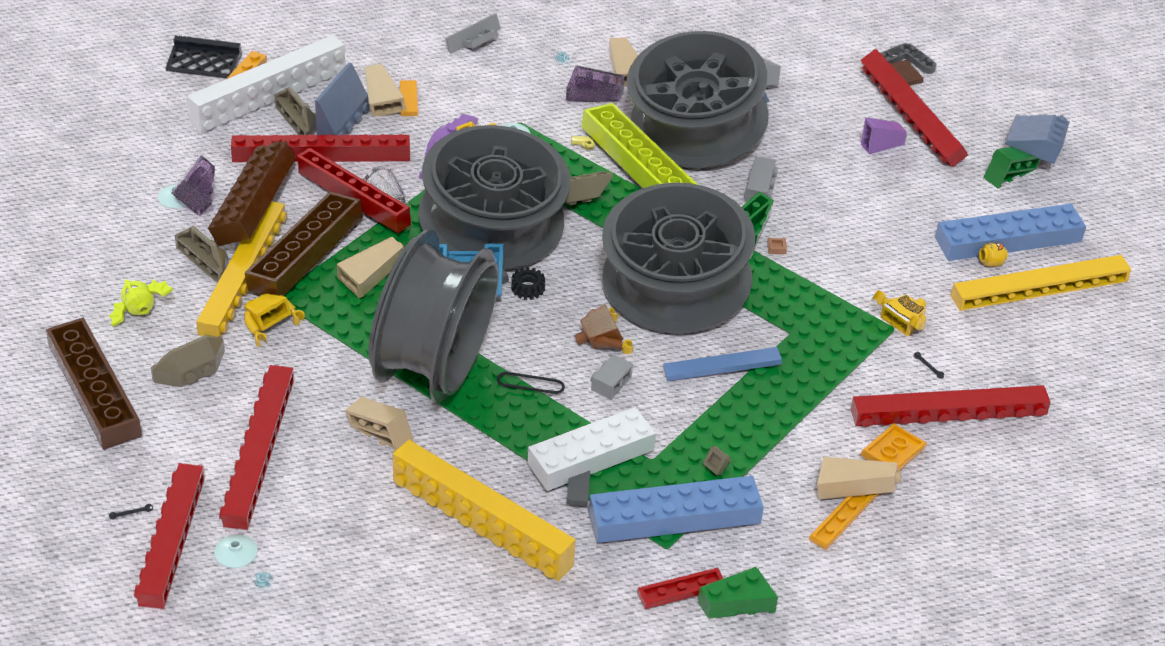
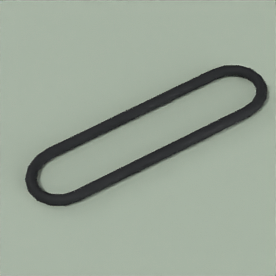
(530, 388)

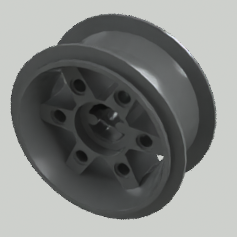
(700, 97)
(495, 190)
(678, 257)
(433, 315)

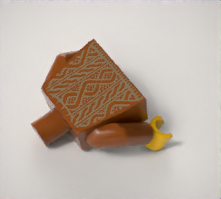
(602, 330)

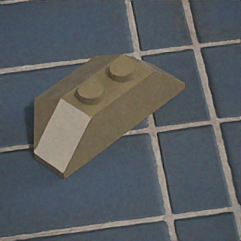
(295, 112)
(587, 186)
(202, 252)
(189, 362)

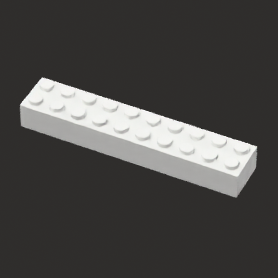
(258, 85)

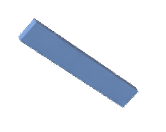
(722, 364)

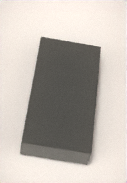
(578, 489)

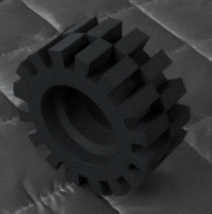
(524, 290)

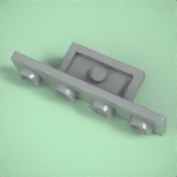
(474, 35)

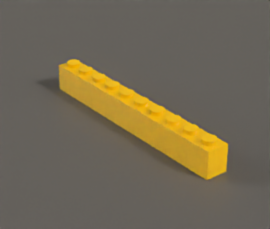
(1040, 282)
(233, 284)

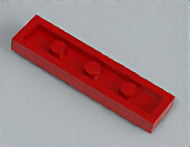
(677, 588)

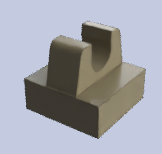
(717, 460)

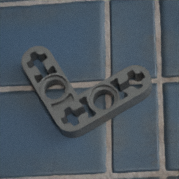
(910, 52)

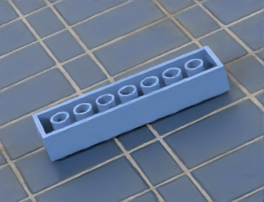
(1014, 230)
(675, 509)

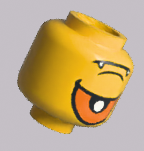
(993, 254)

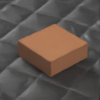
(777, 246)

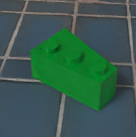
(1009, 163)
(759, 211)
(738, 594)

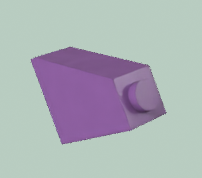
(882, 135)

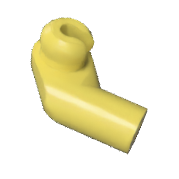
(585, 141)

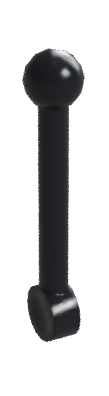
(939, 374)
(148, 508)

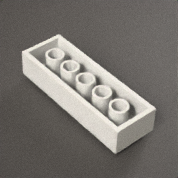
(591, 448)

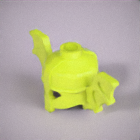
(137, 300)

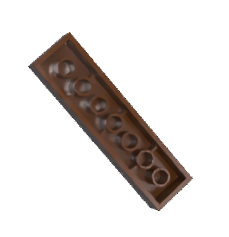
(251, 193)
(304, 245)
(93, 383)

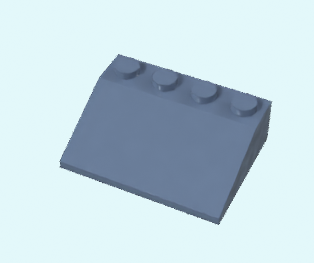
(341, 103)
(1039, 135)

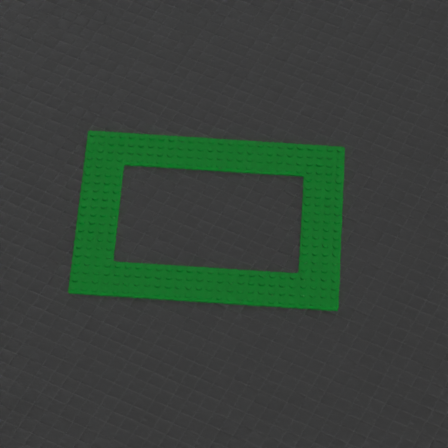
(822, 349)

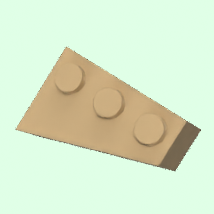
(381, 421)

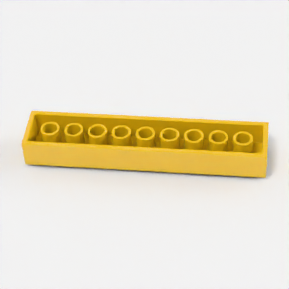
(484, 510)

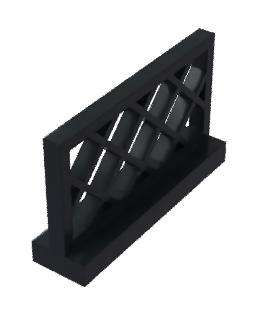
(206, 48)

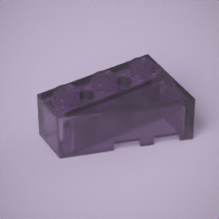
(594, 86)
(196, 186)

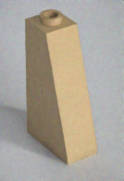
(621, 56)
(382, 92)
(369, 267)
(856, 477)

